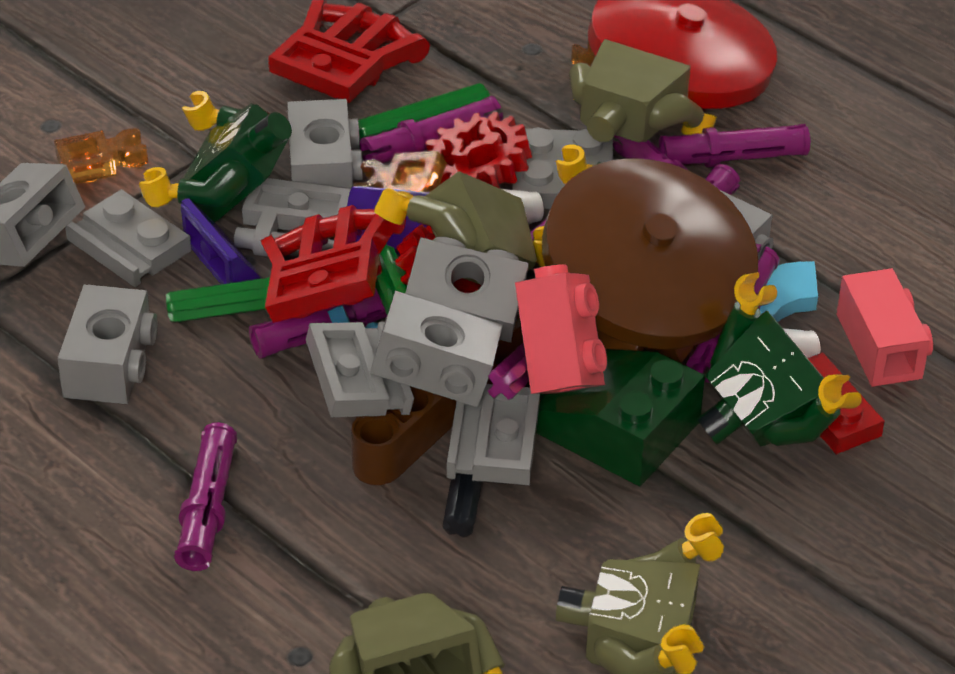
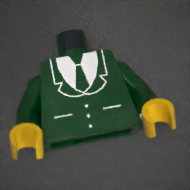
(229, 163)
(768, 379)

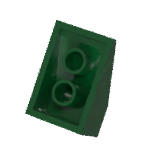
(631, 419)

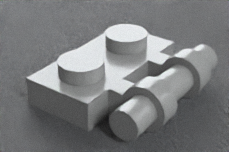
(285, 206)

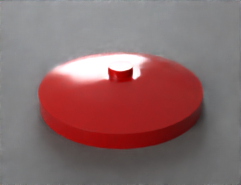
(720, 40)

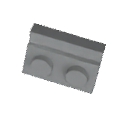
(128, 237)
(343, 366)
(495, 438)

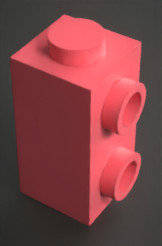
(883, 327)
(560, 331)

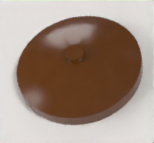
(655, 250)

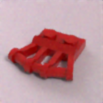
(343, 68)
(329, 276)

